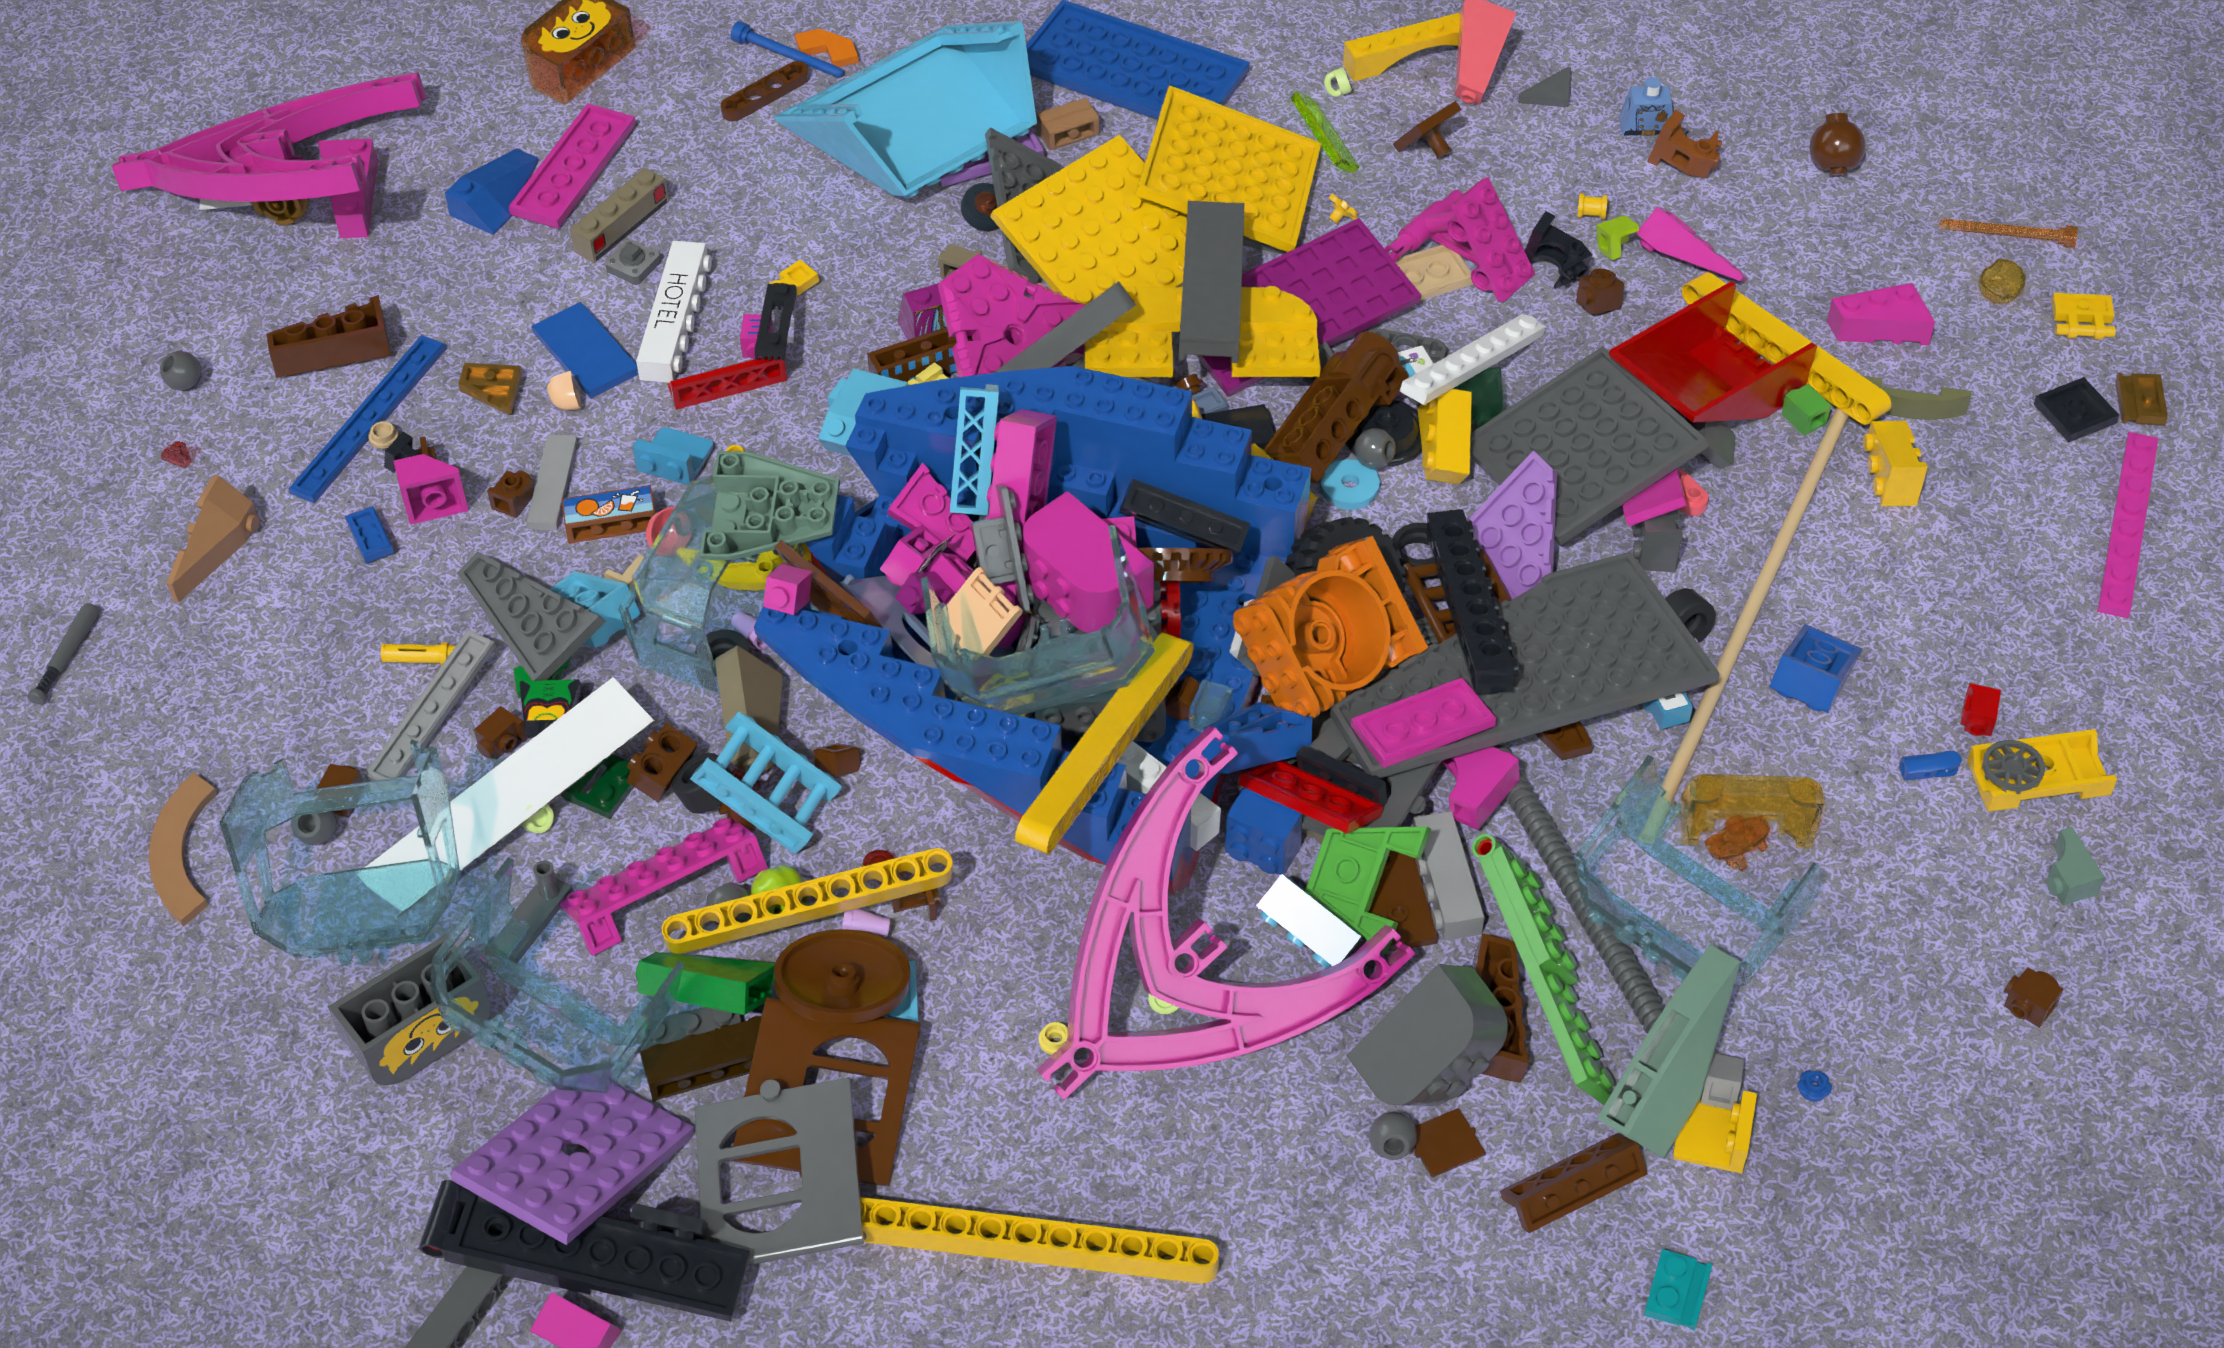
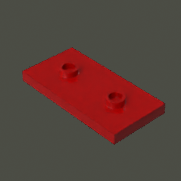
(1311, 795)

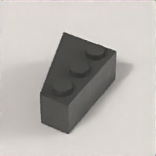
(1658, 542)

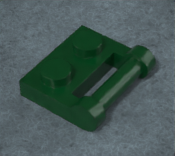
(607, 792)

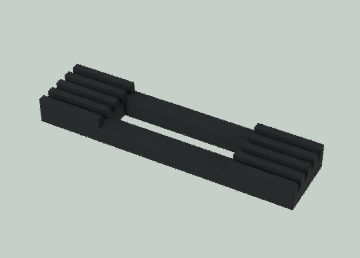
(775, 343)

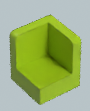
(1613, 234)

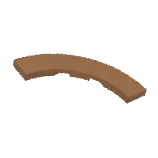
(168, 849)

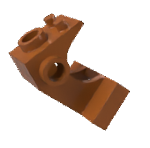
(1687, 155)

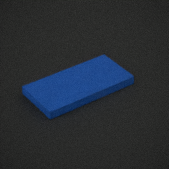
(585, 349)

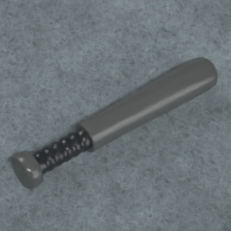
(74, 636)

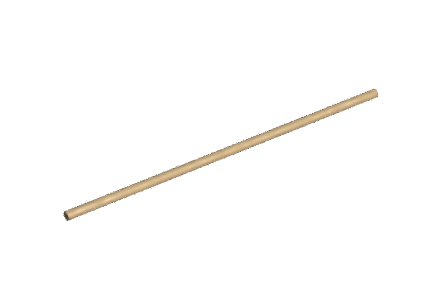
(1753, 605)

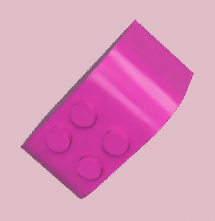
(1074, 563)

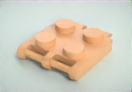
(979, 616)

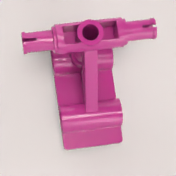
(1477, 230)

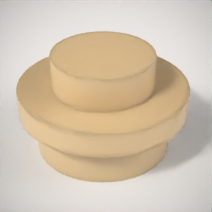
(382, 434)

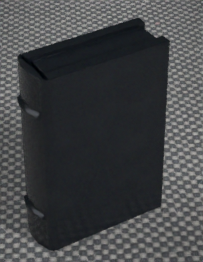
(1248, 417)

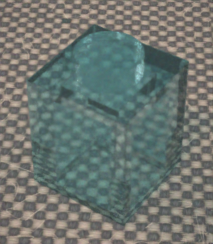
(1210, 705)

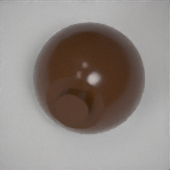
(1837, 145)

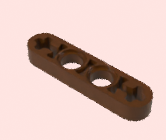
(789, 76)

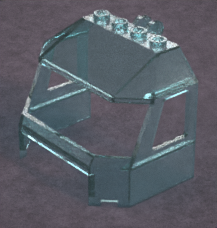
(678, 590)
(1054, 669)
(1645, 818)
(354, 906)
(494, 937)

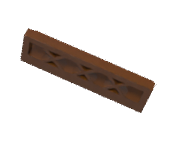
(1575, 1181)

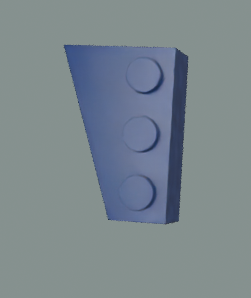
(1260, 736)

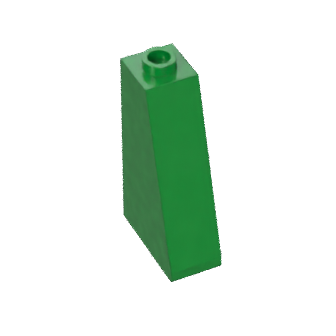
(709, 981)

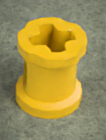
(1592, 206)

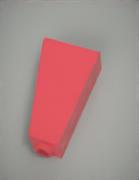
(1480, 42)

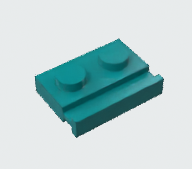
(1678, 1289)

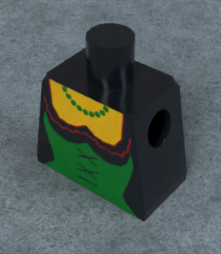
(547, 701)

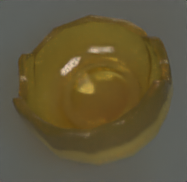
(2002, 278)

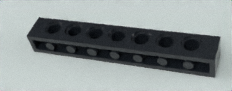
(1471, 602)

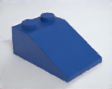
(1815, 668)

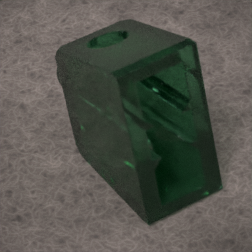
(1486, 395)

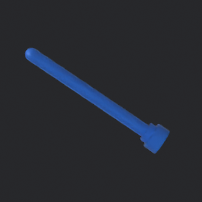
(744, 33)

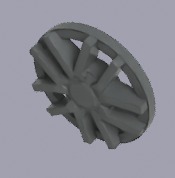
(1028, 633)
(2013, 766)

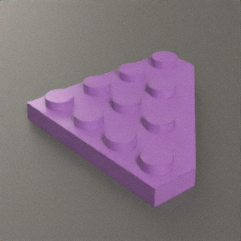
(1519, 525)

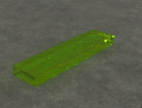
(1324, 132)

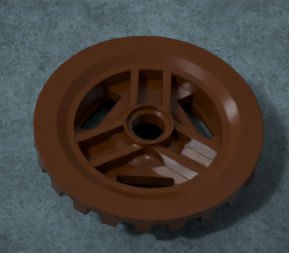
(1187, 564)

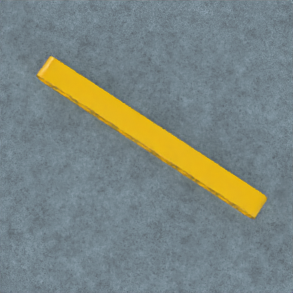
(1102, 746)
(1042, 1247)

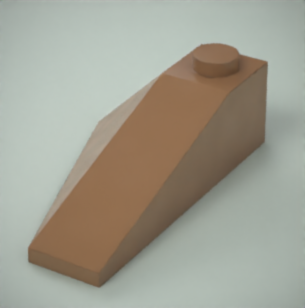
(220, 530)

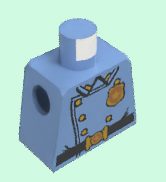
(1646, 109)

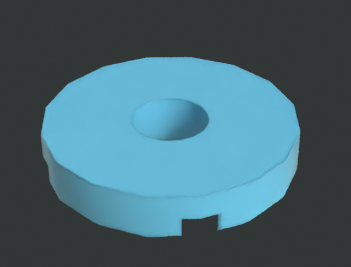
(1345, 497)

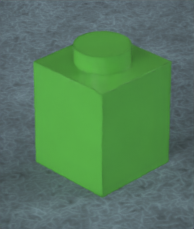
(1806, 409)

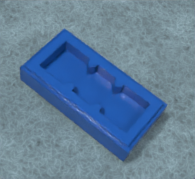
(369, 534)

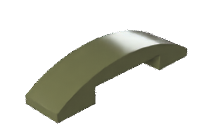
(1924, 405)

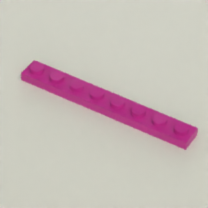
(2128, 525)

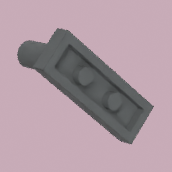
(540, 905)

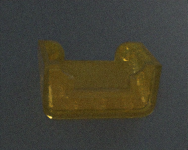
(1789, 800)

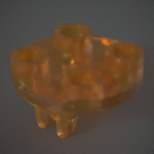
(1738, 838)

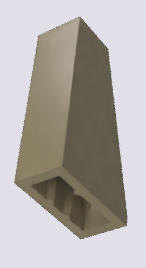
(753, 690)

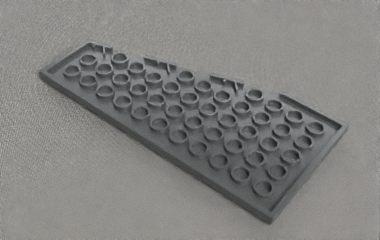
(1582, 647)

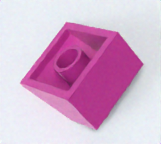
(429, 488)

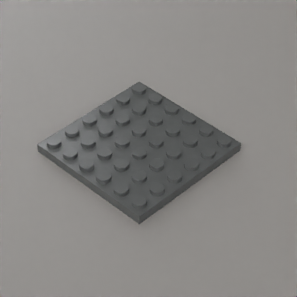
(1598, 433)

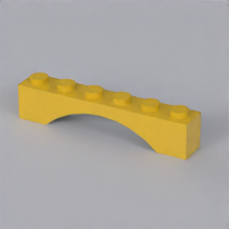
(1377, 52)

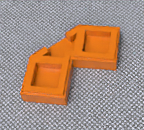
(839, 48)

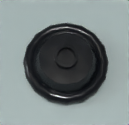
(1400, 422)

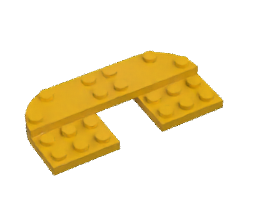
(1274, 335)

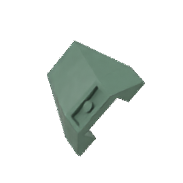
(766, 503)

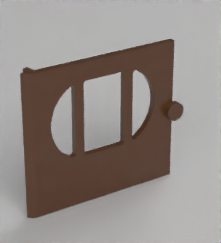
(785, 1054)

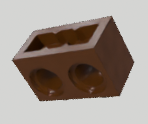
(660, 761)

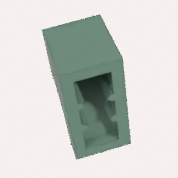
(2076, 872)

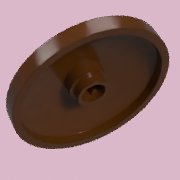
(842, 976)

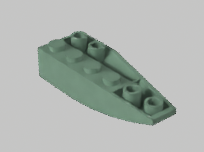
(1674, 1058)

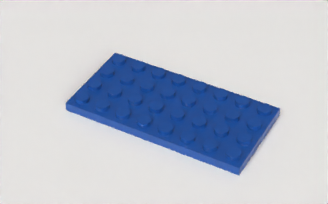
(1127, 61)

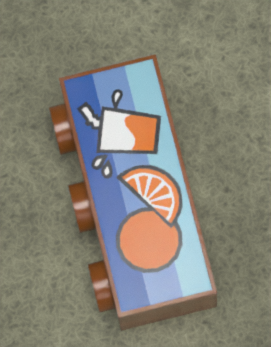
(608, 513)

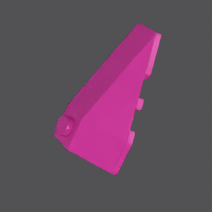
(1674, 237)

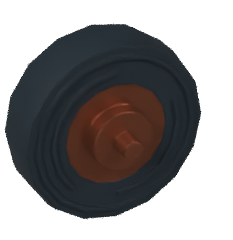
(978, 205)

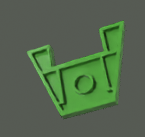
(1351, 869)

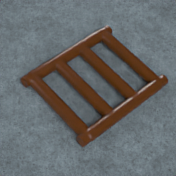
(1425, 595)

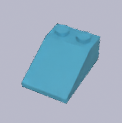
(841, 415)
(600, 597)

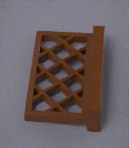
(826, 593)

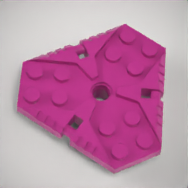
(991, 307)

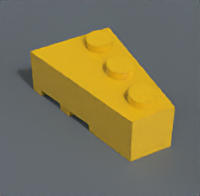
(1446, 436)
(1894, 463)

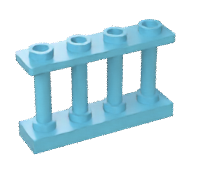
(750, 805)

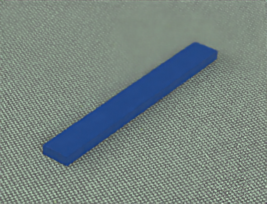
(374, 409)

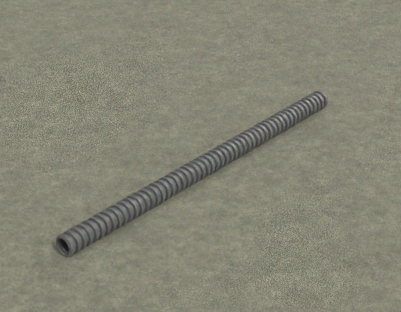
(1561, 864)

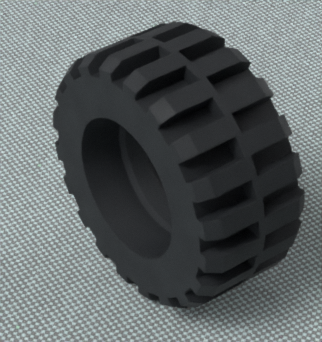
(1323, 537)

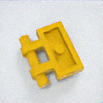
(2083, 308)

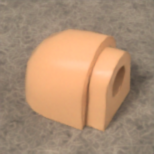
(564, 391)

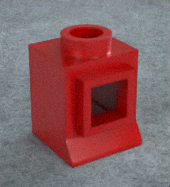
(1980, 709)

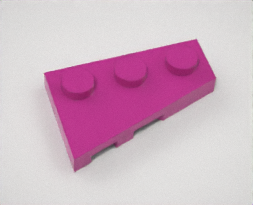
(928, 505)

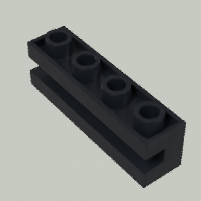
(1183, 517)

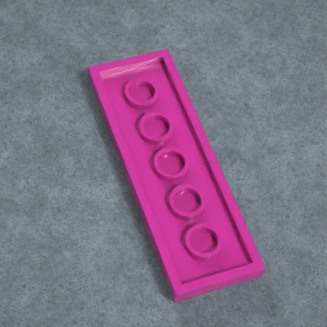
(572, 166)

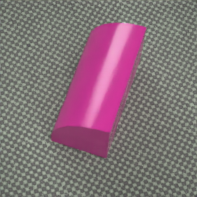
(572, 1326)

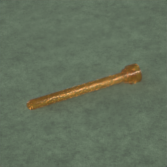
(2065, 235)

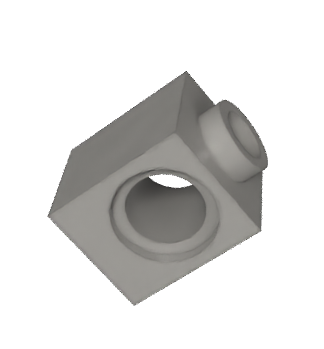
(1723, 1082)

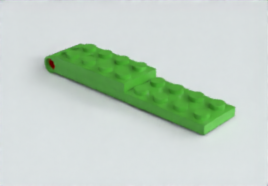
(1545, 961)

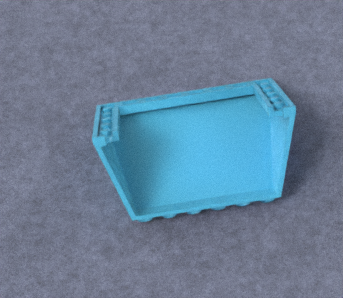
(923, 106)

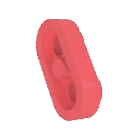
(1697, 504)

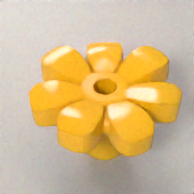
(1341, 209)

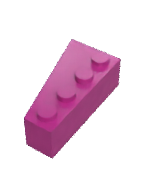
(353, 209)

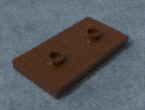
(1403, 900)

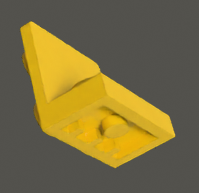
(1718, 1135)

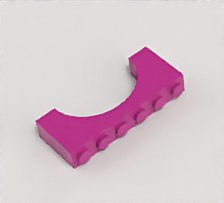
(1481, 783)

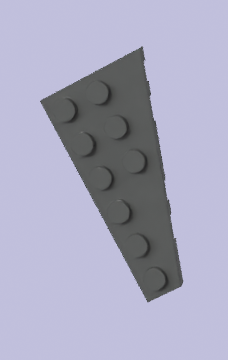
(1013, 172)
(530, 618)

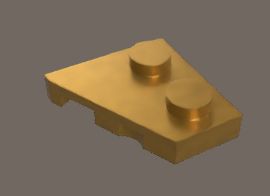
(491, 384)

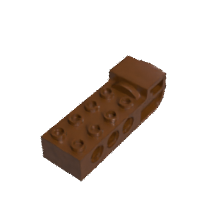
(1337, 403)

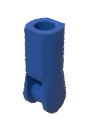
(1930, 765)

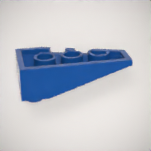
(486, 192)

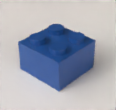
(1263, 832)

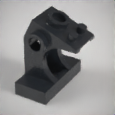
(1560, 248)

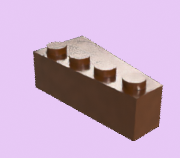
(330, 340)
(1498, 968)

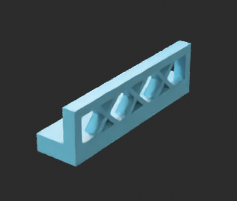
(986, 447)

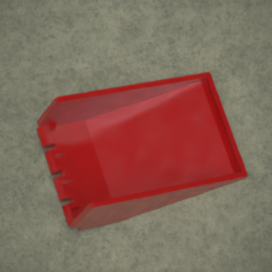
(1706, 369)

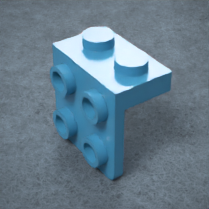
(672, 455)

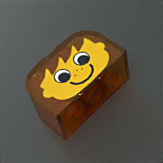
(576, 46)

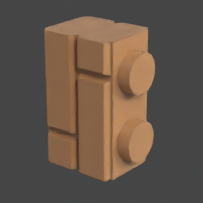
(1067, 123)

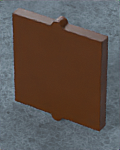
(1446, 1143)

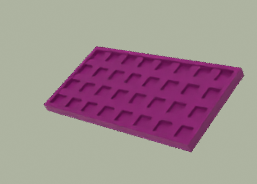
(1343, 280)

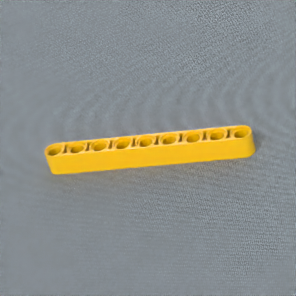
(1777, 341)
(795, 912)

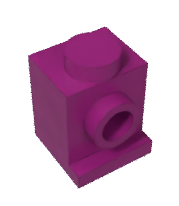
(911, 592)

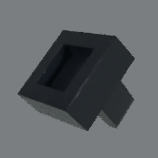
(399, 449)

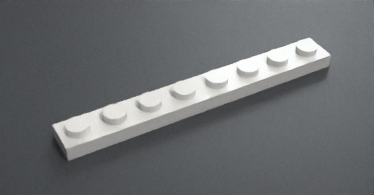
(1472, 359)

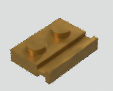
(2141, 398)

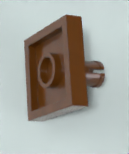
(1429, 131)

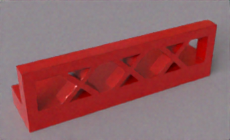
(726, 381)

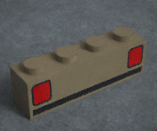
(619, 215)

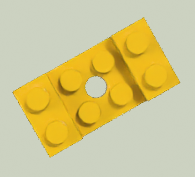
(2072, 766)

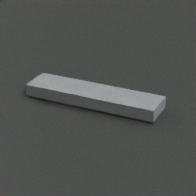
(552, 482)

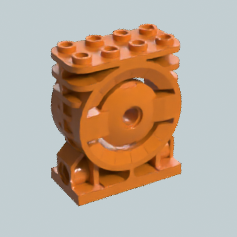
(1355, 628)

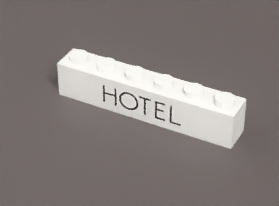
(673, 312)

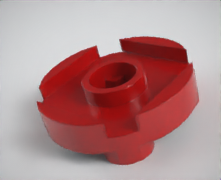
(1170, 608)

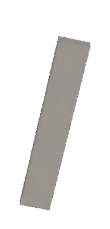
(432, 706)

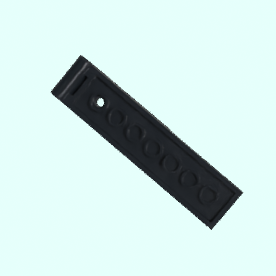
(603, 1258)

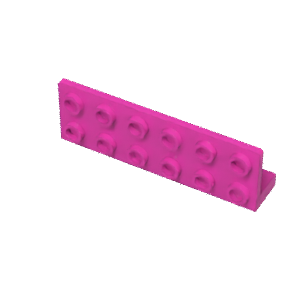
(593, 907)

